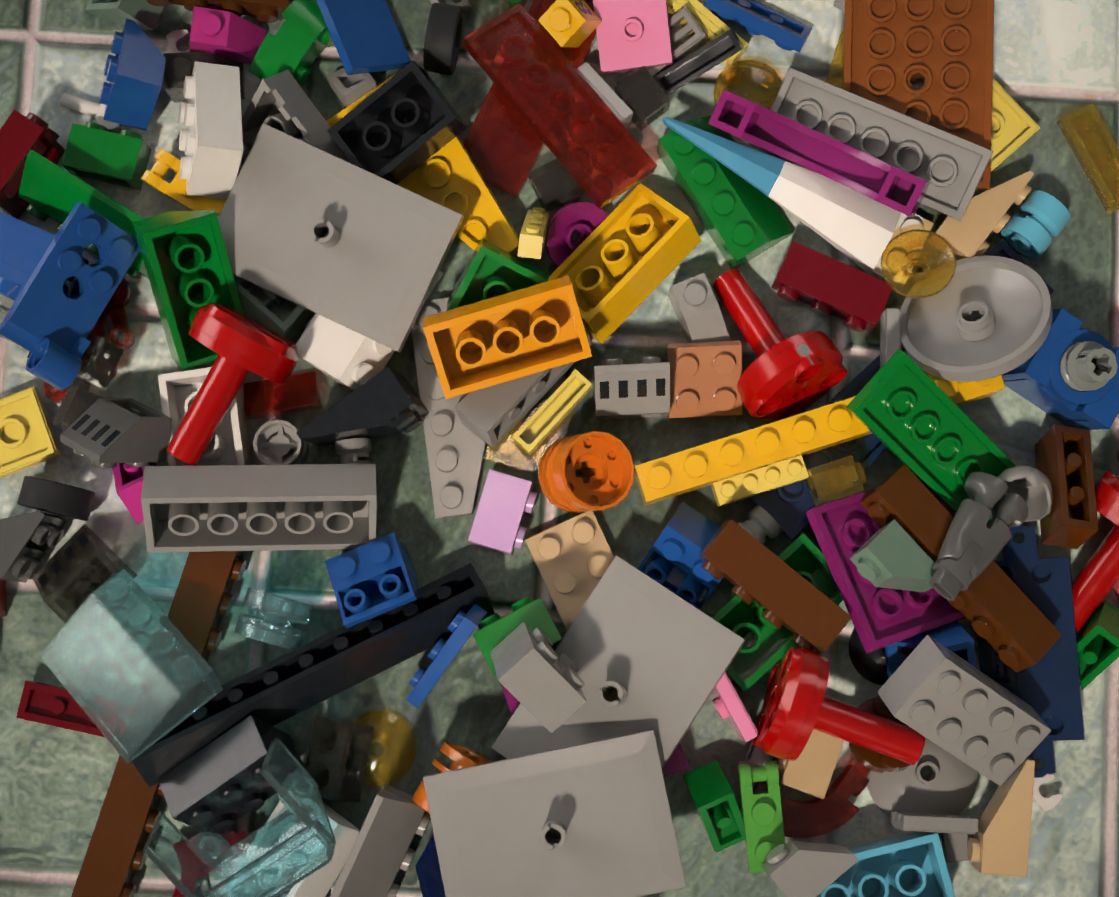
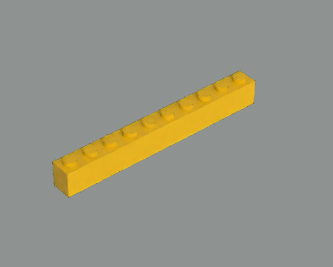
(774, 443)

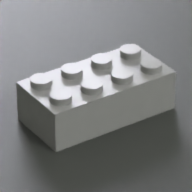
(963, 711)

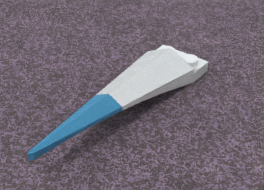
(835, 212)

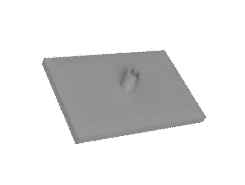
(378, 247)
(648, 647)
(598, 795)

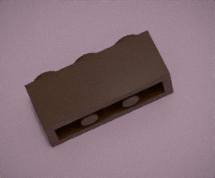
(1067, 462)

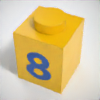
(569, 22)

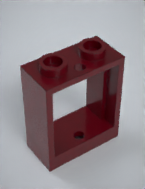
(17, 138)

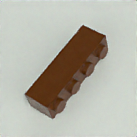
(774, 586)

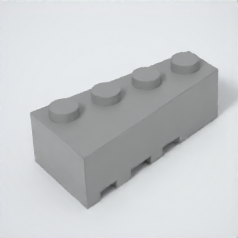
(287, 108)

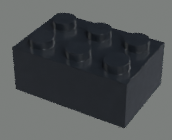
(398, 125)
(224, 777)

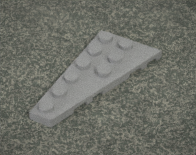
(452, 448)

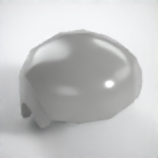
(1032, 487)

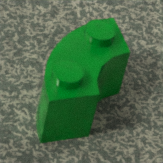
(294, 44)

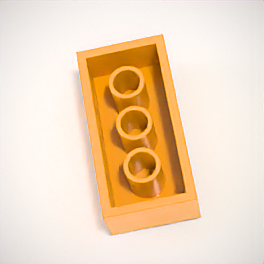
(506, 337)

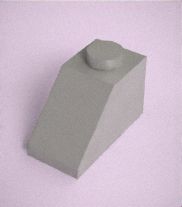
(807, 867)

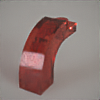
(822, 816)

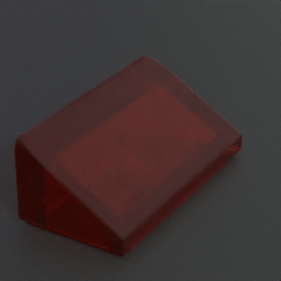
(271, 399)

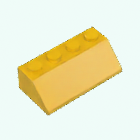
(627, 259)

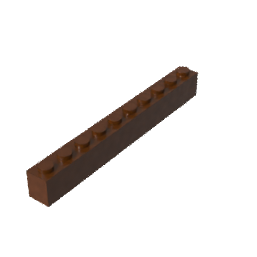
(130, 804)

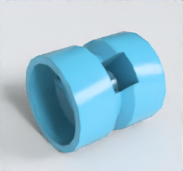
(1039, 220)

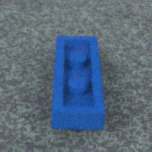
(762, 20)
(444, 653)

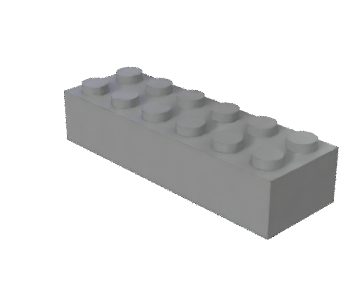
(259, 507)

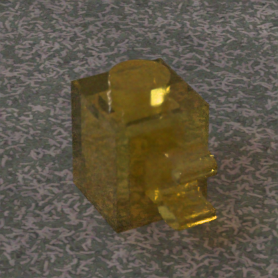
(836, 480)

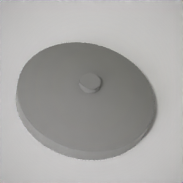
(981, 323)

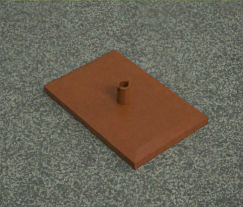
(930, 41)

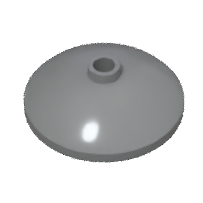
(943, 793)

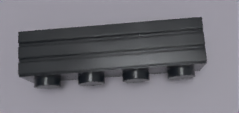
(699, 62)

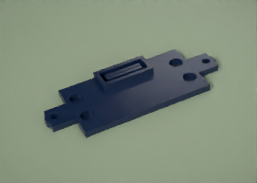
(1053, 682)

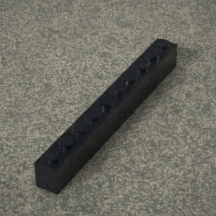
(321, 669)

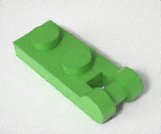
(761, 812)

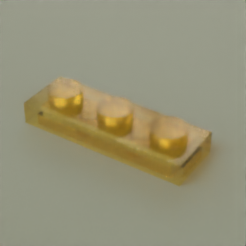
(1095, 152)

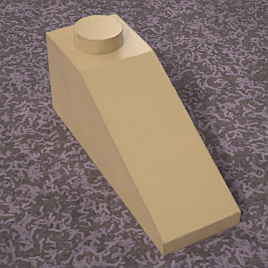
(1005, 827)

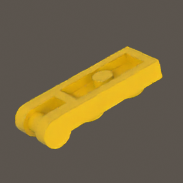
(177, 188)

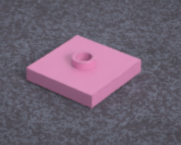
(632, 34)
(731, 707)

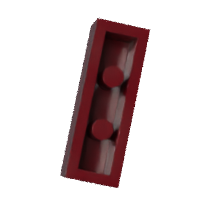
(831, 287)

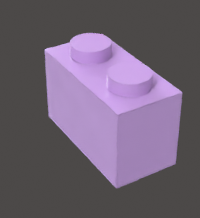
(501, 512)

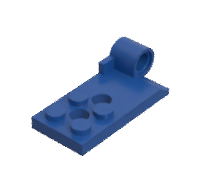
(56, 325)

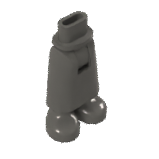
(972, 537)

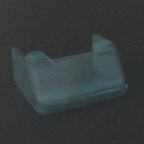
(265, 860)

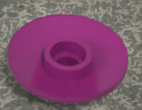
(576, 215)

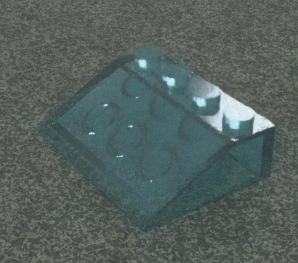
(129, 667)

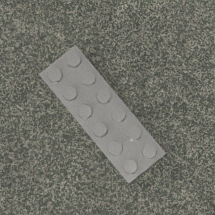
(927, 152)

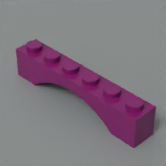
(819, 153)

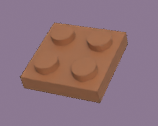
(705, 378)

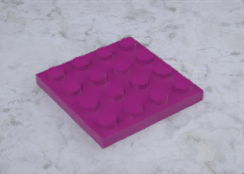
(877, 613)

